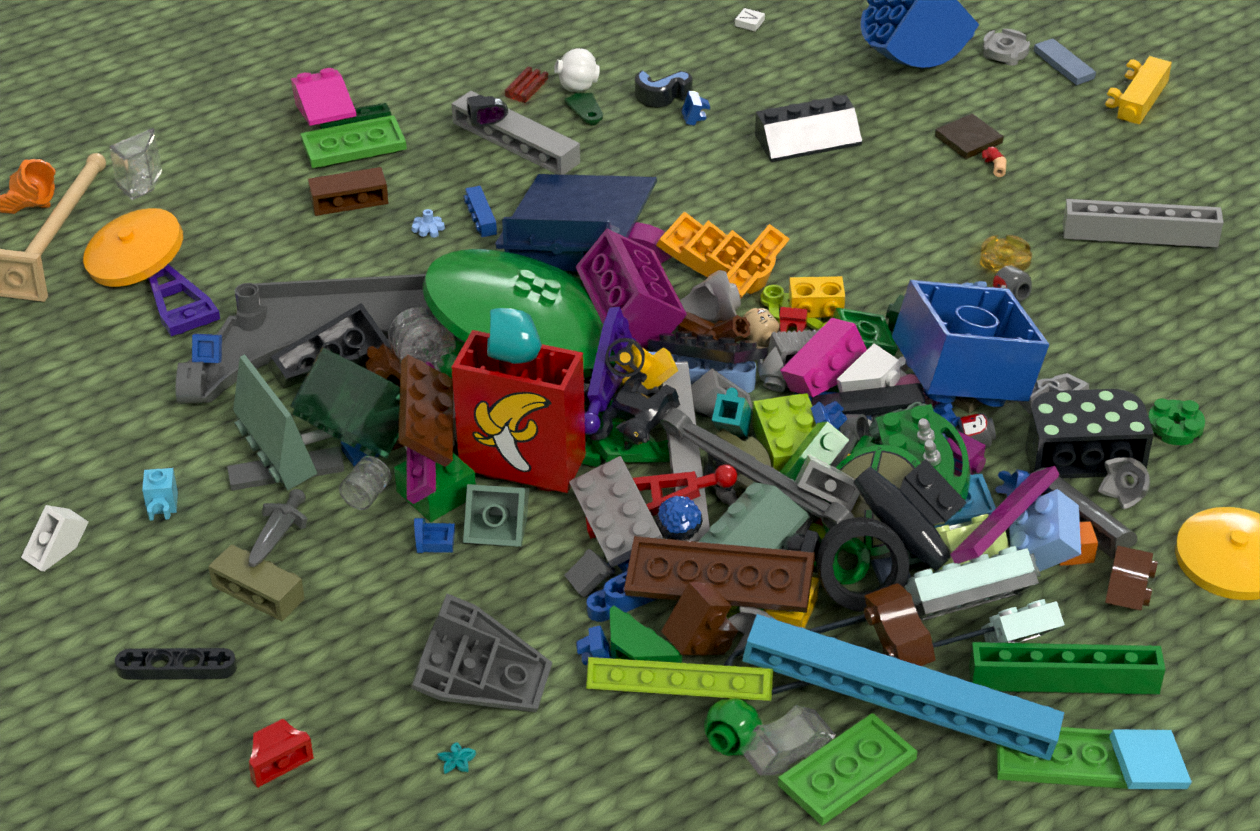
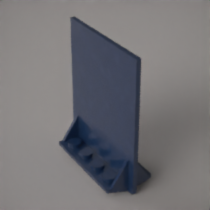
(569, 213)

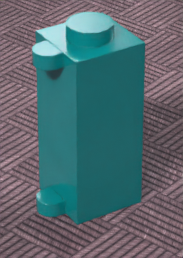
(732, 413)

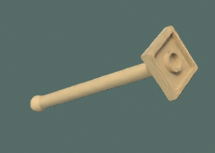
(23, 271)

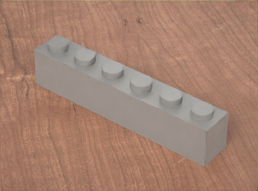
(523, 138)
(1142, 223)

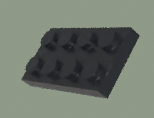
(708, 348)

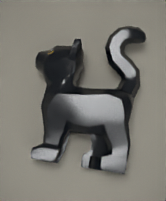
(639, 408)

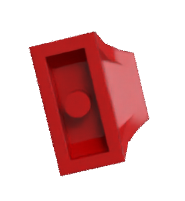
(278, 751)

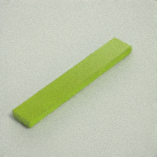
(680, 678)

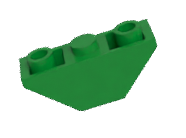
(636, 642)

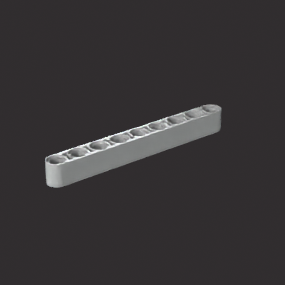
(683, 454)

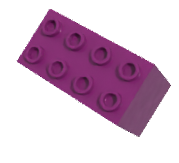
(631, 277)

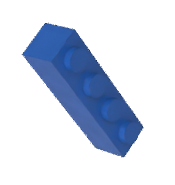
(480, 211)

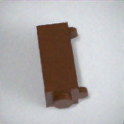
(384, 363)

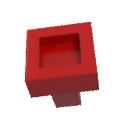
(793, 318)

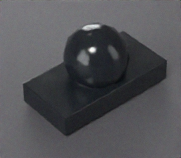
(805, 543)

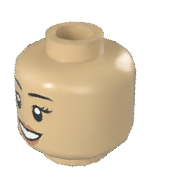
(761, 326)

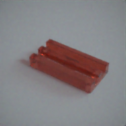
(523, 82)

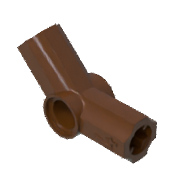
(734, 327)

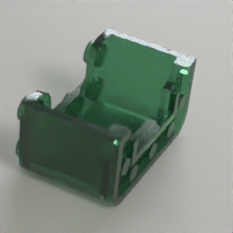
(350, 403)

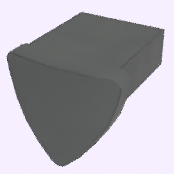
(589, 572)

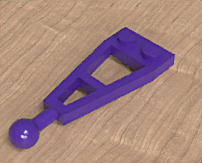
(185, 317)
(603, 381)

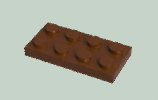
(426, 411)

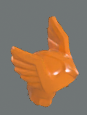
(29, 187)

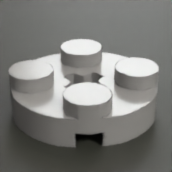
(1006, 46)

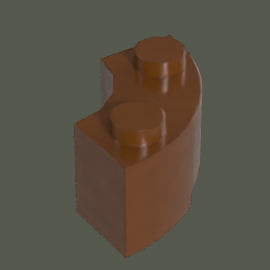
(1130, 578)
(898, 625)

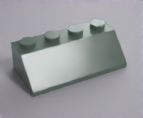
(758, 519)

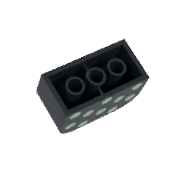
(1085, 429)

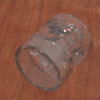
(365, 483)

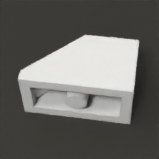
(871, 370)
(54, 537)

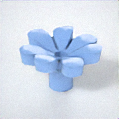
(428, 224)

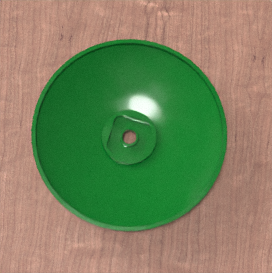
(471, 282)

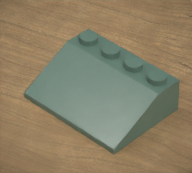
(270, 428)

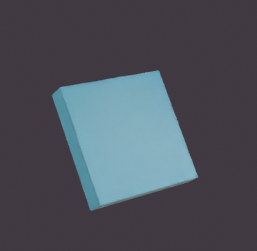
(1150, 759)

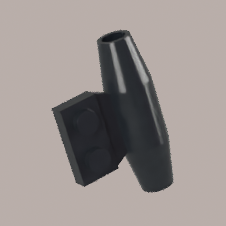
(914, 509)

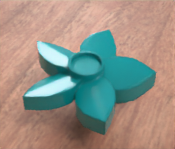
(457, 757)

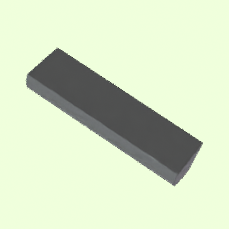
(1107, 528)

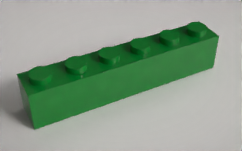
(1067, 667)

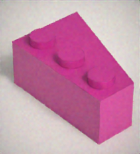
(824, 358)

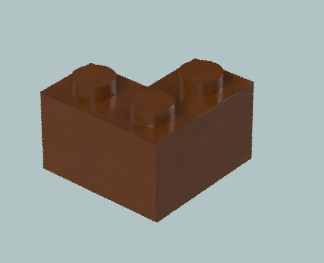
(700, 622)

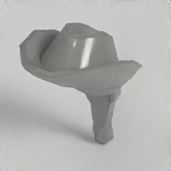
(713, 298)

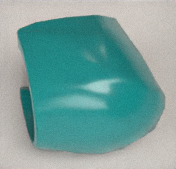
(512, 336)

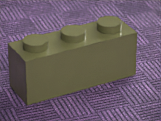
(261, 586)

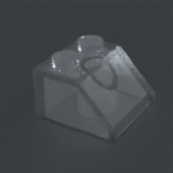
(137, 164)

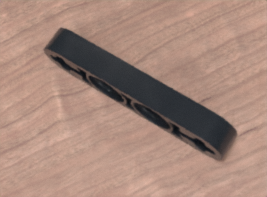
(176, 659)

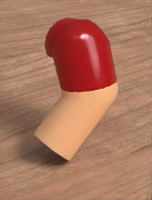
(998, 159)

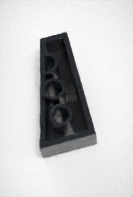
(345, 335)

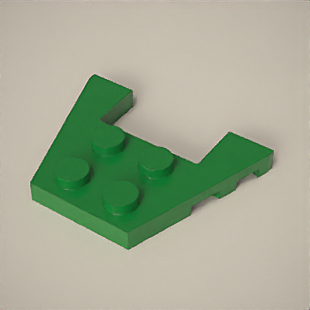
(614, 446)

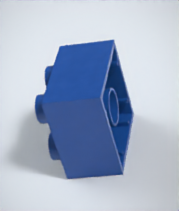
(969, 342)

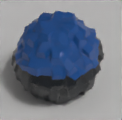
(678, 518)

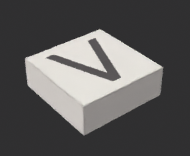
(749, 19)

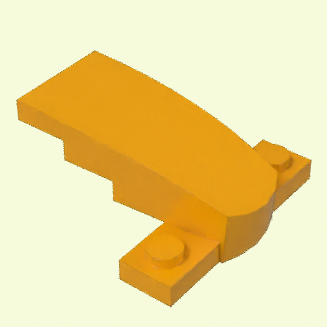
(710, 250)

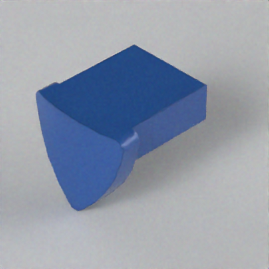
(434, 536)

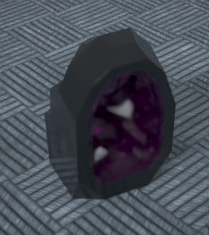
(485, 110)

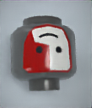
(1015, 280)
(978, 427)

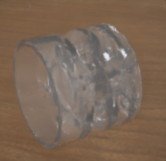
(420, 330)

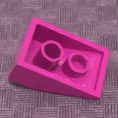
(322, 96)

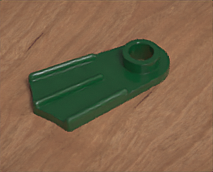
(585, 107)

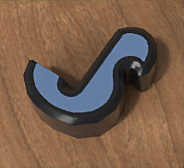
(662, 91)

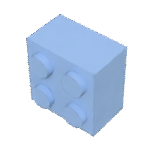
(1048, 530)

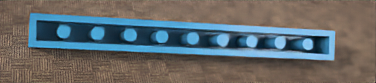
(904, 687)

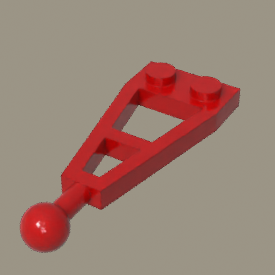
(724, 476)

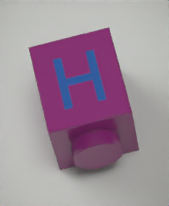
(975, 454)

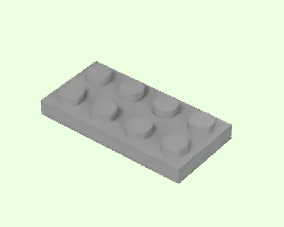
(614, 509)

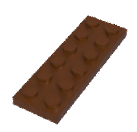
(740, 573)

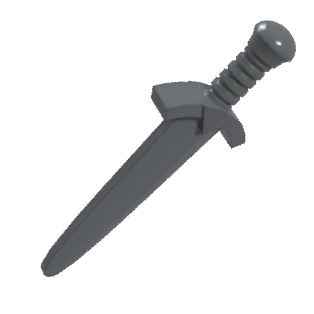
(280, 520)

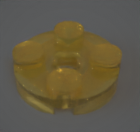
(995, 253)

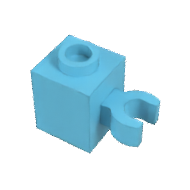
(160, 492)

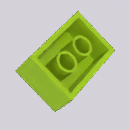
(782, 425)

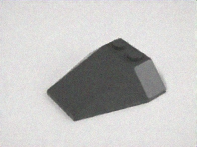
(479, 661)

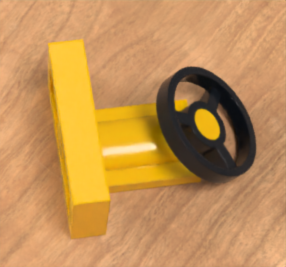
(635, 359)

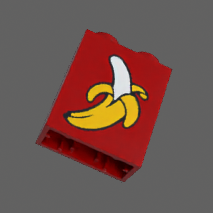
(520, 417)

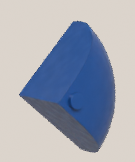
(917, 30)

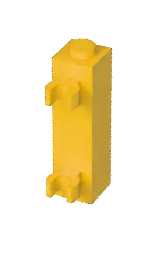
(1143, 91)

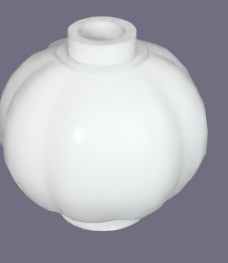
(577, 70)

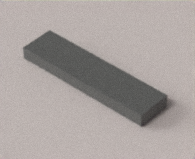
(255, 474)

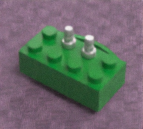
(920, 433)

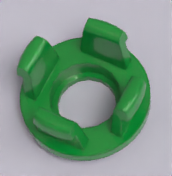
(864, 560)

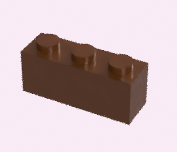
(348, 191)

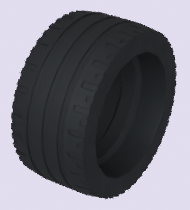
(842, 533)

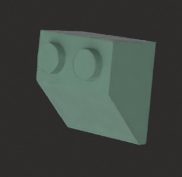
(495, 515)

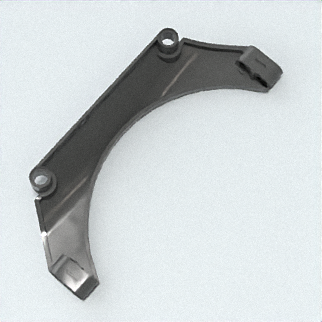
(282, 313)

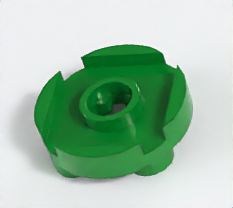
(1186, 412)

